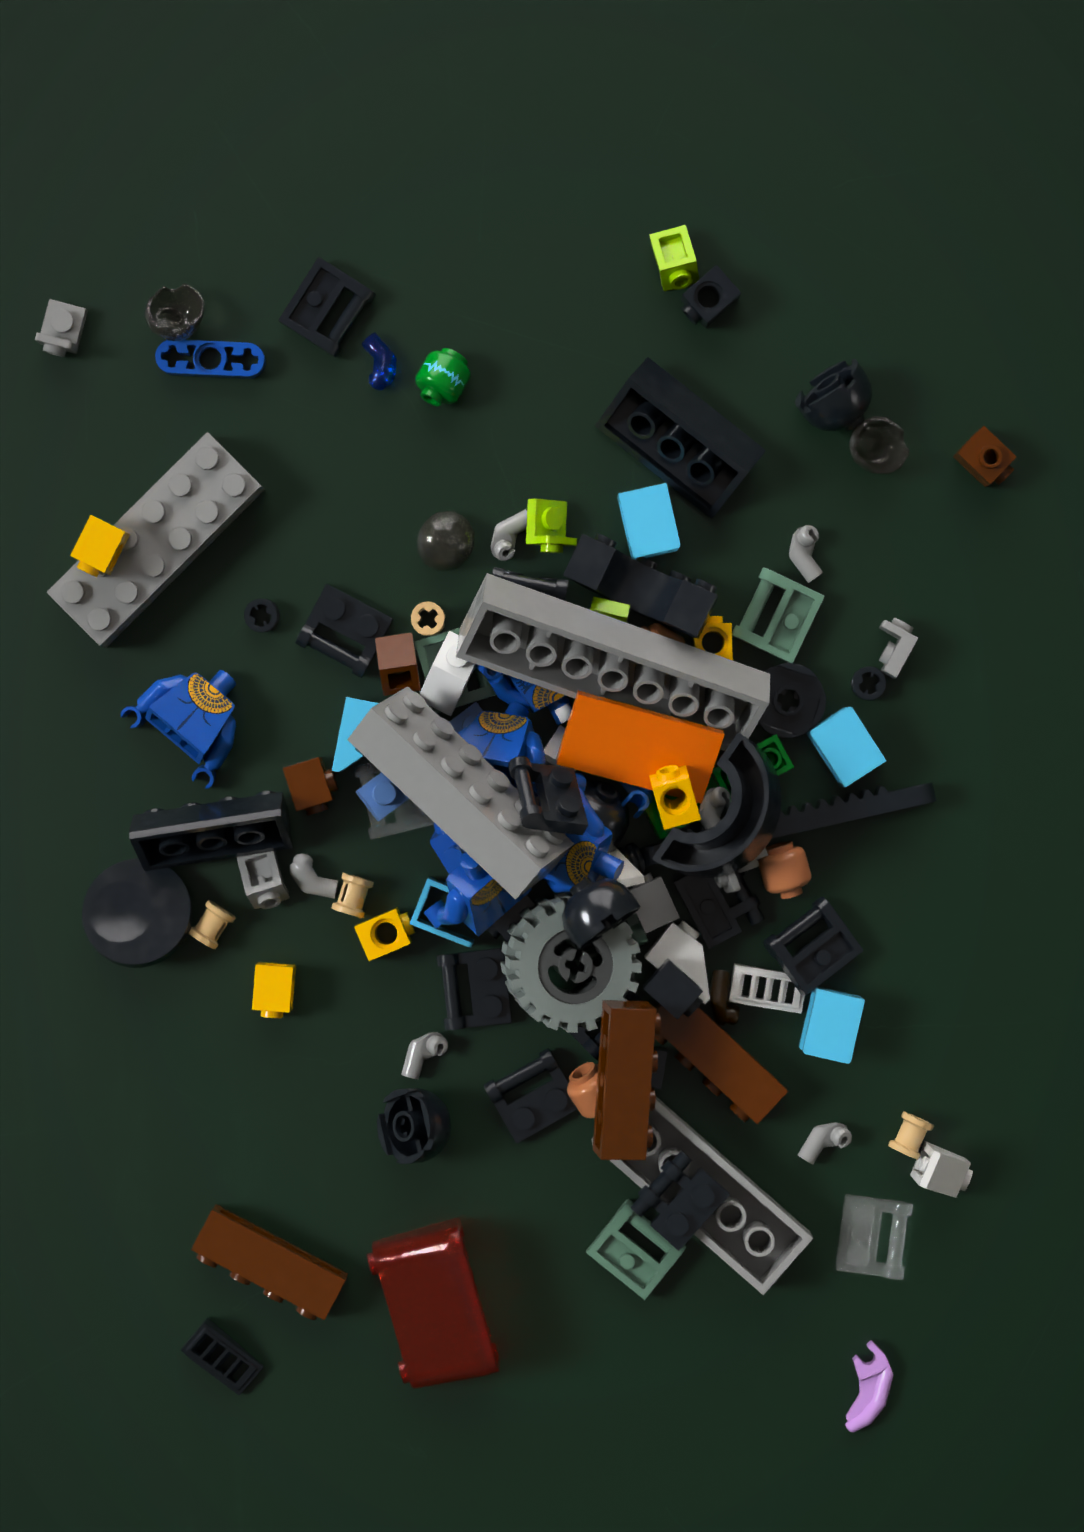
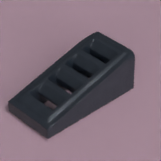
(209, 1328)

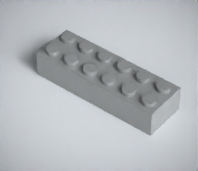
(166, 535)
(457, 790)
(748, 1226)

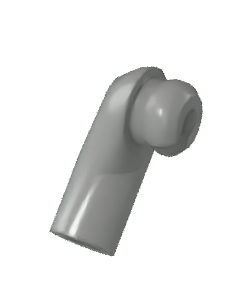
(505, 535)
(307, 879)

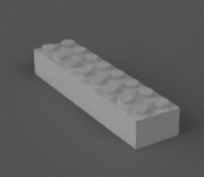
(590, 652)

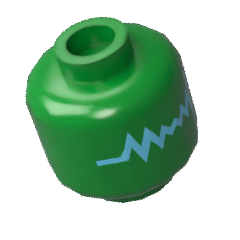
(443, 377)

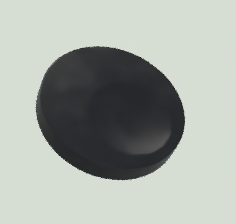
(137, 914)

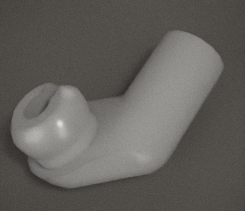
(802, 550)
(712, 806)
(423, 1049)
(824, 1136)

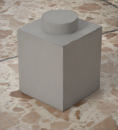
(655, 902)

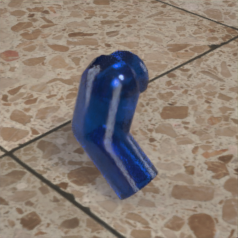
(384, 362)

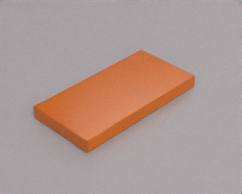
(635, 742)

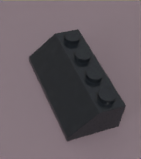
(679, 437)
(211, 830)

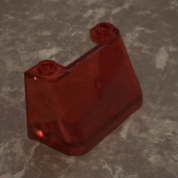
(434, 1305)

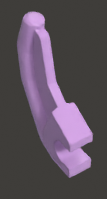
(874, 1387)

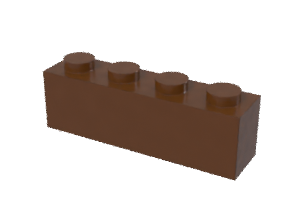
(723, 1062)
(625, 1080)
(269, 1263)

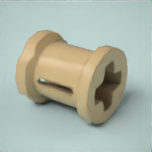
(439, 619)
(352, 895)
(211, 924)
(911, 1135)

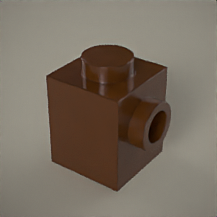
(986, 458)
(395, 657)
(311, 785)

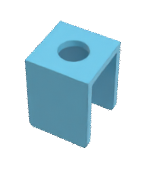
(649, 521)
(845, 746)
(425, 925)
(831, 1024)

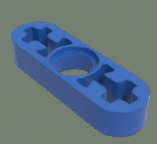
(239, 351)

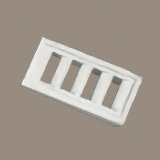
(736, 987)

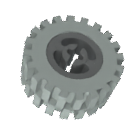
(532, 953)

